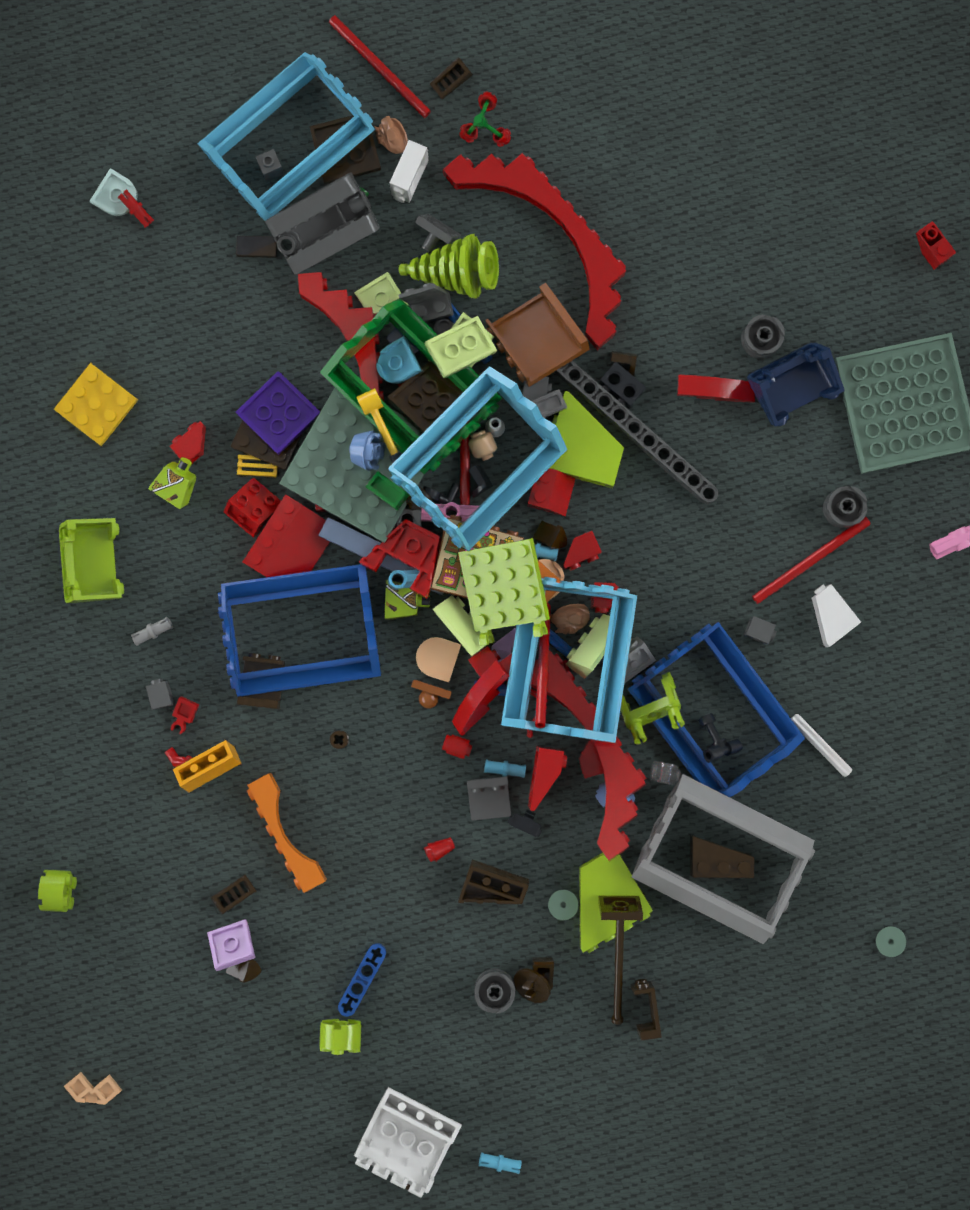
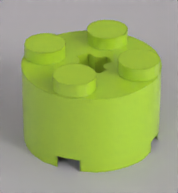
(56, 890)
(340, 1036)

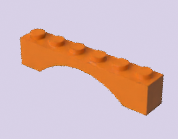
(306, 870)

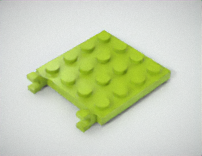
(504, 588)

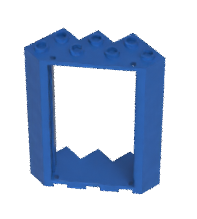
(304, 674)
(752, 688)

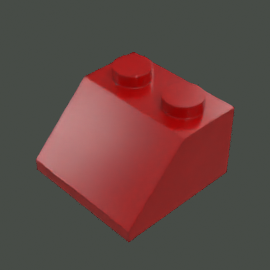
(552, 492)

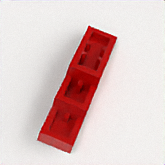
(715, 388)
(477, 700)

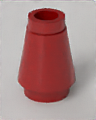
(439, 849)

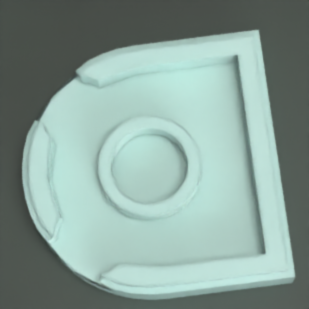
(109, 190)

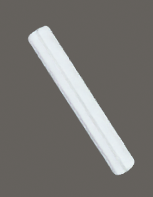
(809, 733)

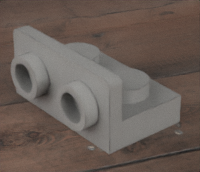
(638, 658)

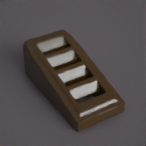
(446, 73)
(219, 905)

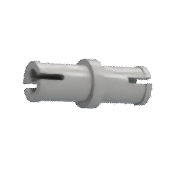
(151, 631)

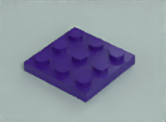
(278, 413)

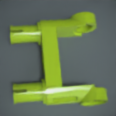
(653, 711)

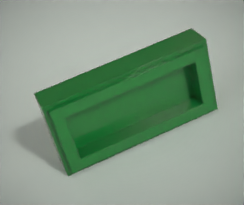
(387, 490)

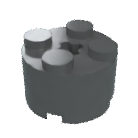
(767, 326)
(855, 510)
(494, 1002)

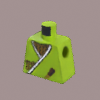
(175, 483)
(403, 602)

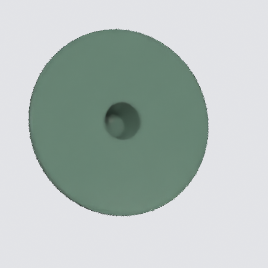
(563, 904)
(890, 941)

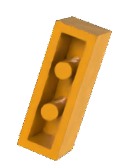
(207, 766)

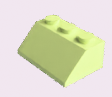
(459, 623)
(591, 647)

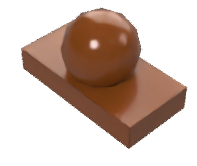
(429, 696)

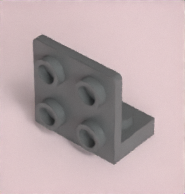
(429, 302)
(489, 798)

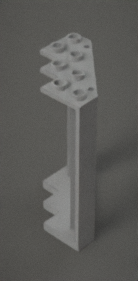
(703, 899)

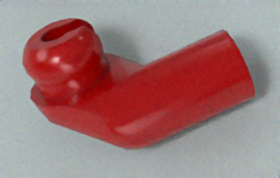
(175, 759)

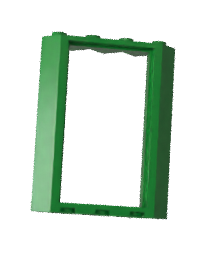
(417, 333)

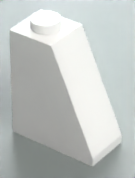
(832, 614)

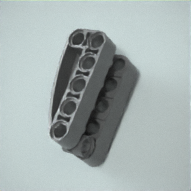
(323, 223)

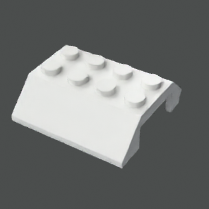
(406, 1142)

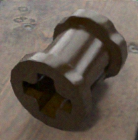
(339, 745)

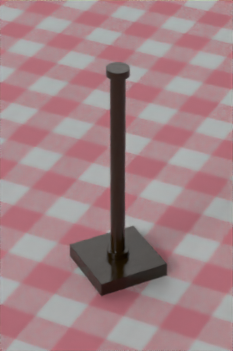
(619, 909)

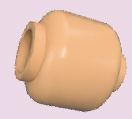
(482, 445)

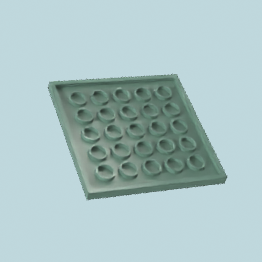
(905, 402)
(330, 479)

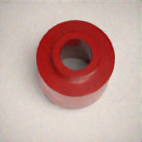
(457, 746)

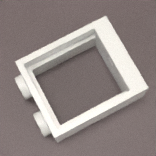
(409, 171)

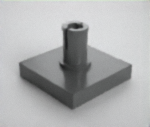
(437, 231)

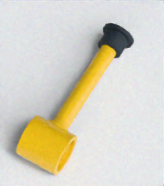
(371, 403)

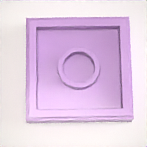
(231, 945)

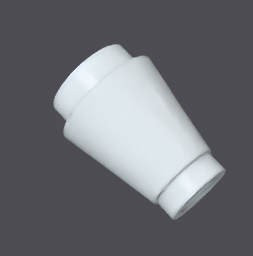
(498, 431)

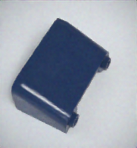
(795, 381)

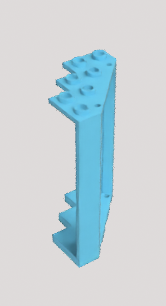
(261, 107)
(448, 425)
(612, 673)

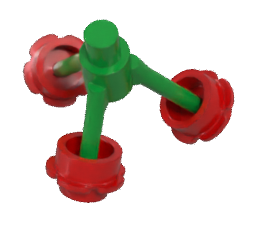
(470, 132)

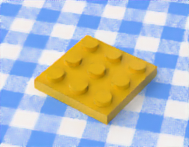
(95, 404)

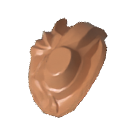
(391, 135)
(570, 618)

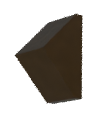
(545, 967)

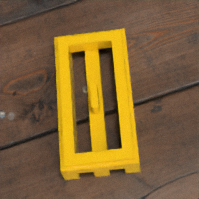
(254, 465)

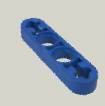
(364, 980)

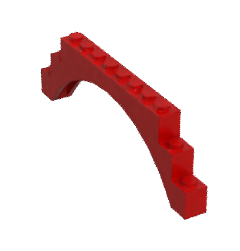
(526, 182)
(336, 307)
(619, 773)

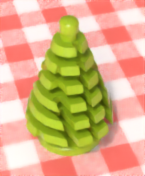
(458, 266)

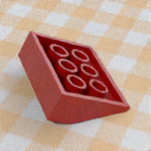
(288, 541)
(546, 770)

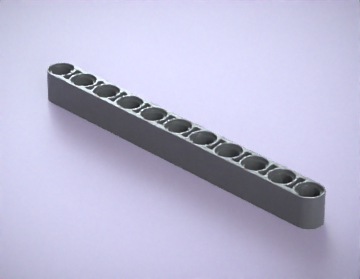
(637, 438)

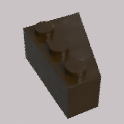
(717, 861)
(492, 885)

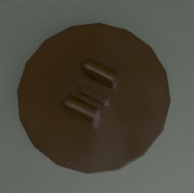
(532, 985)

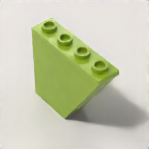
(591, 450)
(604, 878)

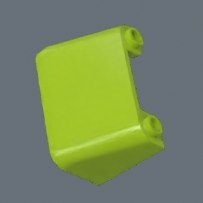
(89, 560)

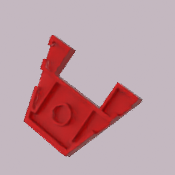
(412, 547)

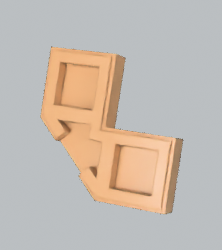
(83, 1091)

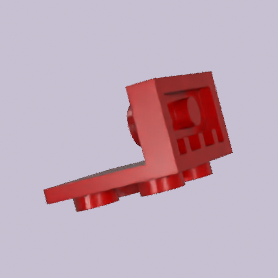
(251, 506)

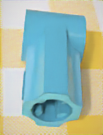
(408, 578)

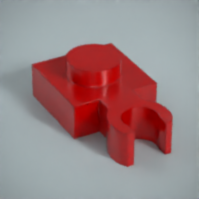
(184, 712)

